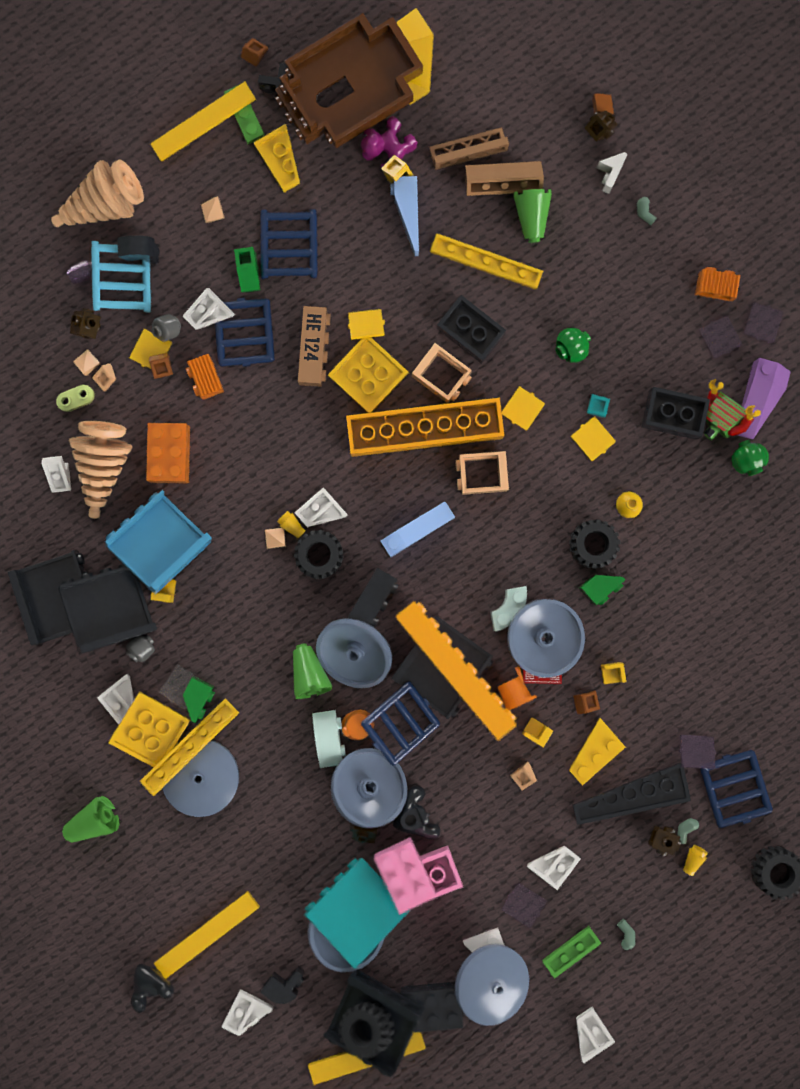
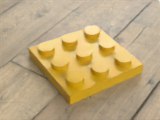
(368, 374)
(148, 730)

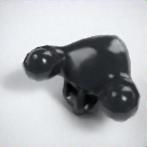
(414, 818)
(149, 982)

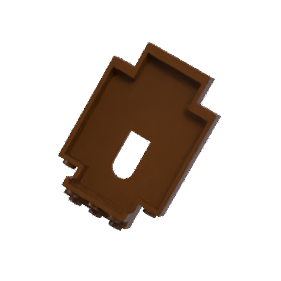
(376, 67)

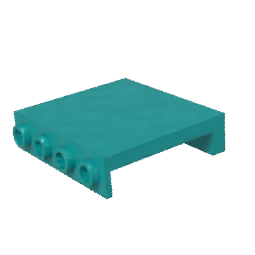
(355, 912)

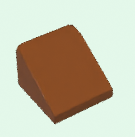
(253, 52)
(602, 103)
(160, 365)
(586, 702)

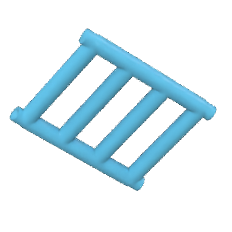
(97, 285)

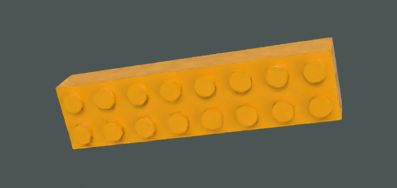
(425, 427)
(457, 672)

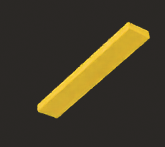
(203, 121)
(486, 261)
(189, 747)
(206, 934)
(344, 1063)

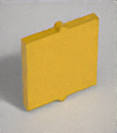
(366, 324)
(148, 346)
(523, 408)
(593, 438)

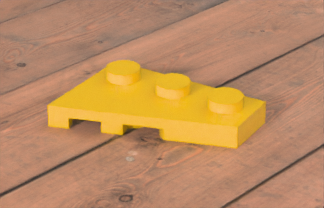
(279, 157)
(597, 751)

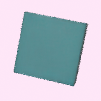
(598, 405)

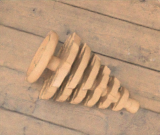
(102, 196)
(99, 460)

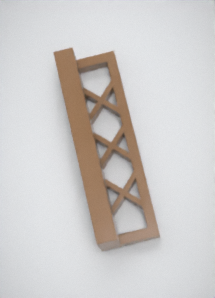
(469, 152)

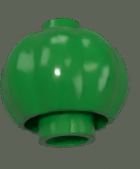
(572, 343)
(750, 458)

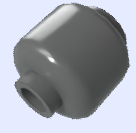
(166, 327)
(140, 648)

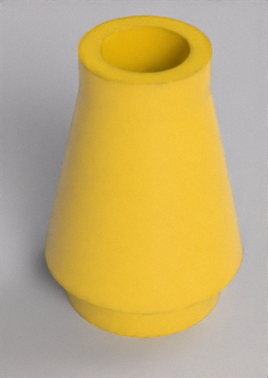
(291, 524)
(695, 858)

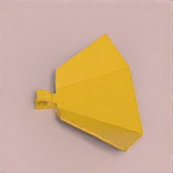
(421, 41)

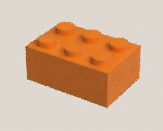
(168, 453)

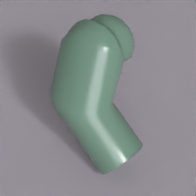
(643, 210)
(686, 827)
(629, 935)

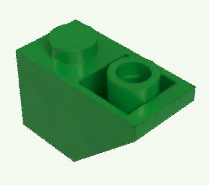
(247, 269)
(599, 587)
(196, 696)

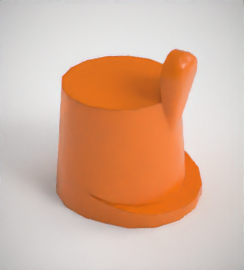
(515, 692)
(352, 725)

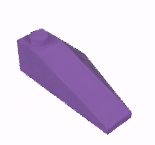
(764, 389)

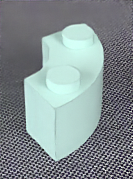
(513, 602)
(327, 738)

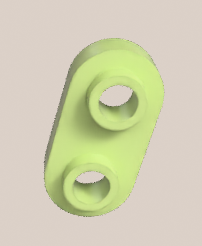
(75, 398)

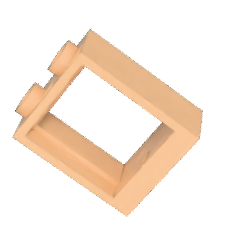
(425, 363)
(502, 472)

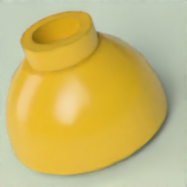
(629, 504)

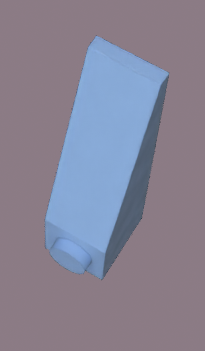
(407, 204)
(417, 529)

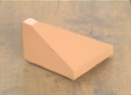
(212, 210)
(86, 362)
(105, 376)
(275, 538)
(524, 776)

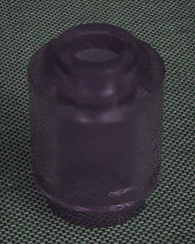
(80, 271)

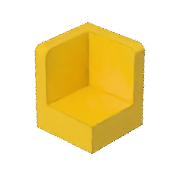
(395, 169)
(165, 594)
(613, 673)
(537, 732)

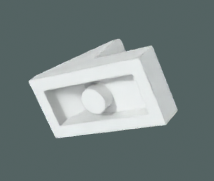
(612, 168)
(57, 473)

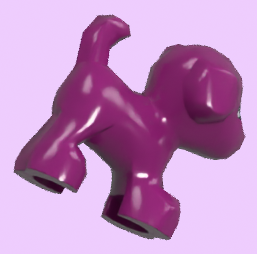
(374, 143)

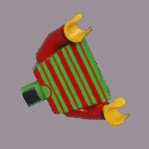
(726, 415)

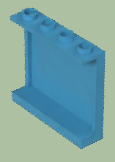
(157, 542)

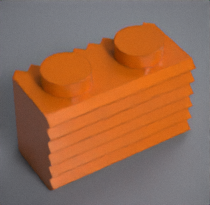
(717, 284)
(205, 377)

